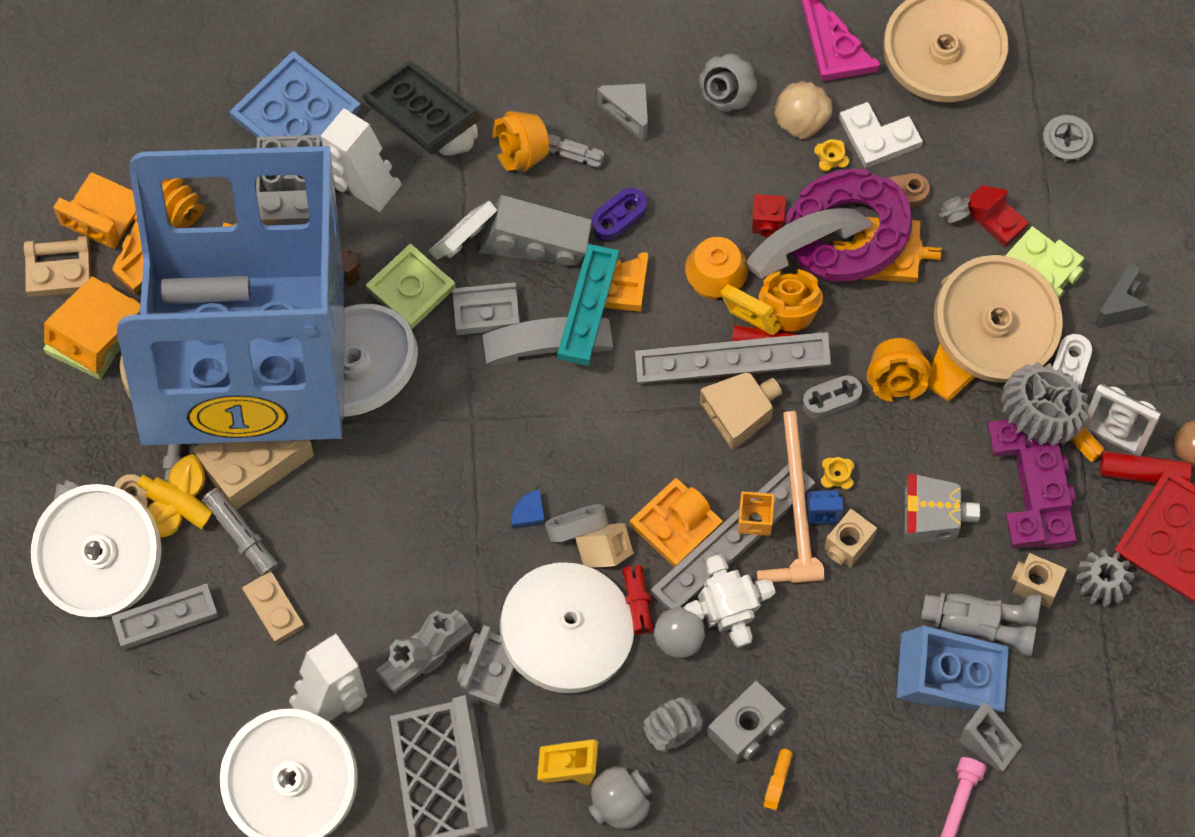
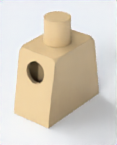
(739, 406)

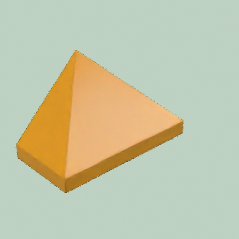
(946, 377)

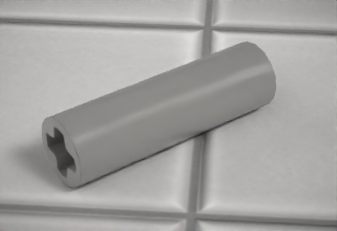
(206, 289)

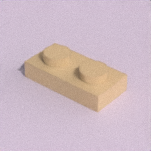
(273, 608)

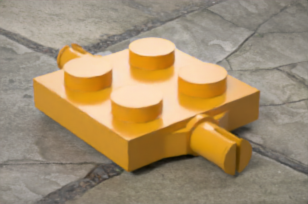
(906, 265)

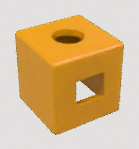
(762, 508)

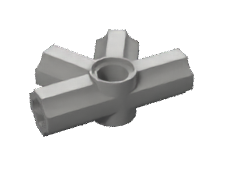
(424, 650)

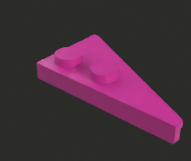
(834, 48)

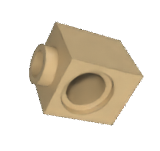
(853, 526)
(1050, 572)

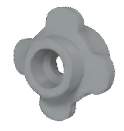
(955, 209)

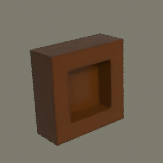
(350, 267)

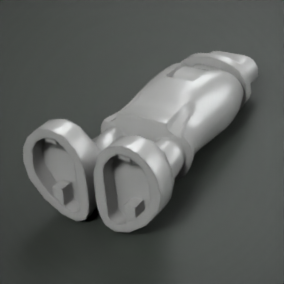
(983, 618)

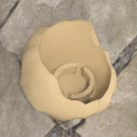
(803, 109)

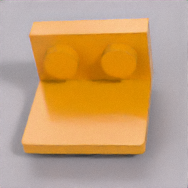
(98, 210)

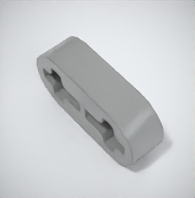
(834, 403)
(576, 523)

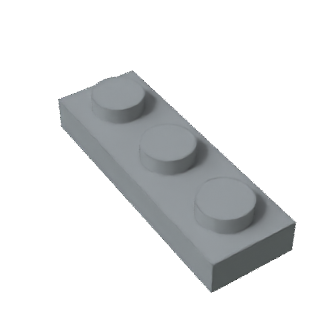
(164, 616)

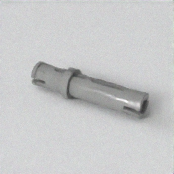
(244, 537)

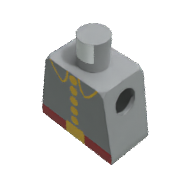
(935, 510)

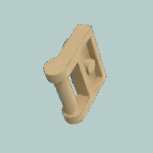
(60, 275)

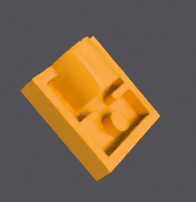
(676, 521)

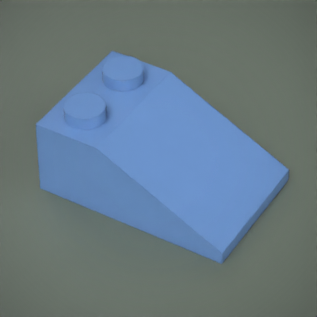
(951, 670)

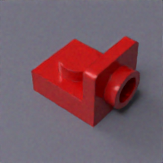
(768, 214)

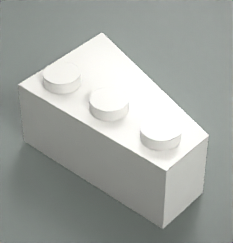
(329, 681)

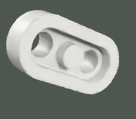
(1073, 365)

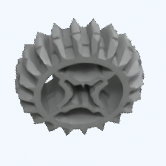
(1045, 404)

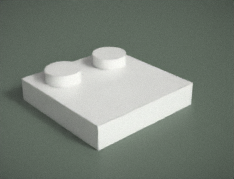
(467, 227)

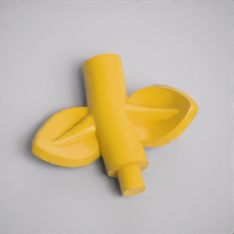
(177, 496)

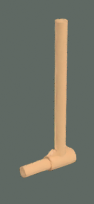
(805, 567)

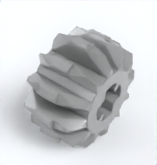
(1107, 566)
(673, 724)

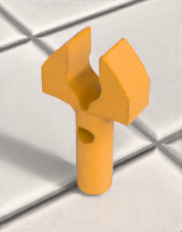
(778, 779)

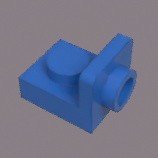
(824, 507)

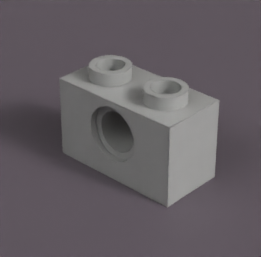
(752, 704)

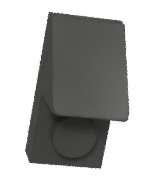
(1121, 303)

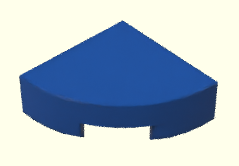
(528, 511)

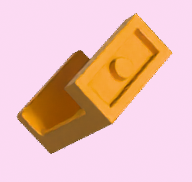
(88, 323)

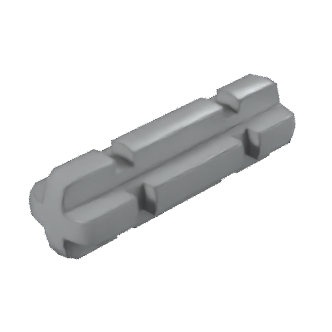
(575, 151)

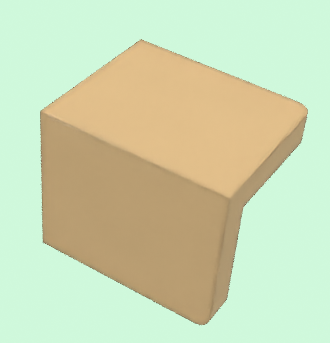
(605, 546)

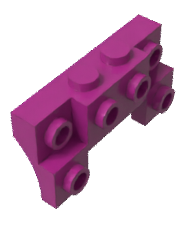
(1043, 486)

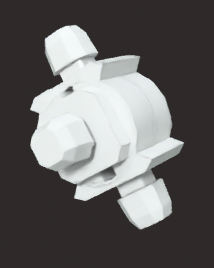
(730, 600)

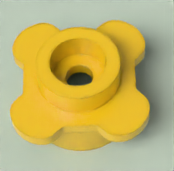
(831, 147)
(839, 464)

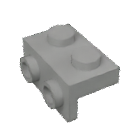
(488, 670)

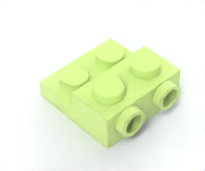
(1053, 260)

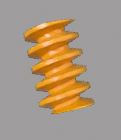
(180, 204)

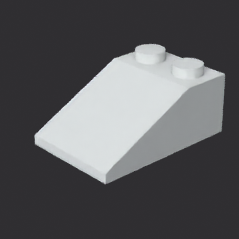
(1121, 419)

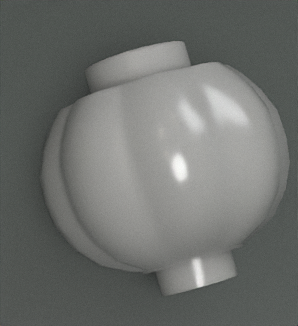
(728, 82)
(620, 797)

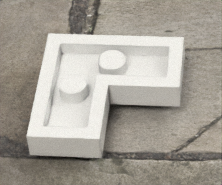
(878, 143)

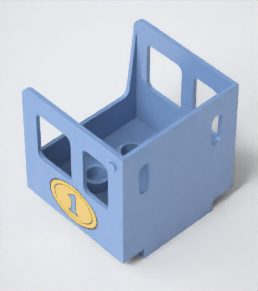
(238, 366)

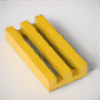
(750, 309)

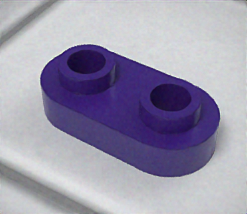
(616, 214)

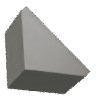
(626, 105)
(990, 738)

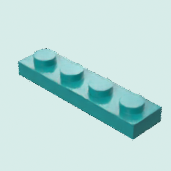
(588, 305)

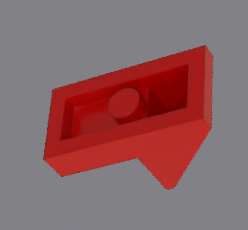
(997, 217)

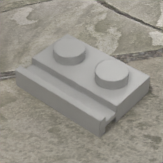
(485, 308)

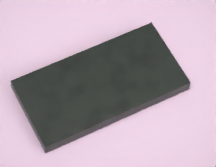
(421, 107)

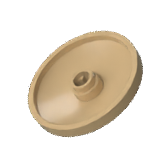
(945, 48)
(1015, 299)

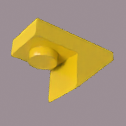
(568, 762)

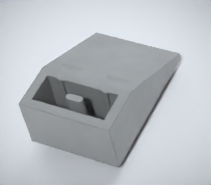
(284, 197)

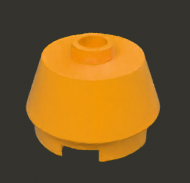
(521, 139)
(714, 266)
(792, 298)
(898, 370)

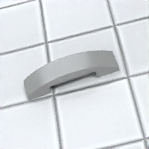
(771, 254)
(534, 338)

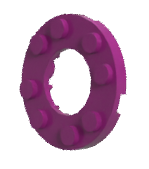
(859, 187)

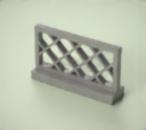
(470, 765)

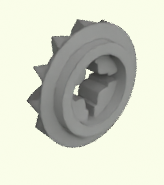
(1077, 129)

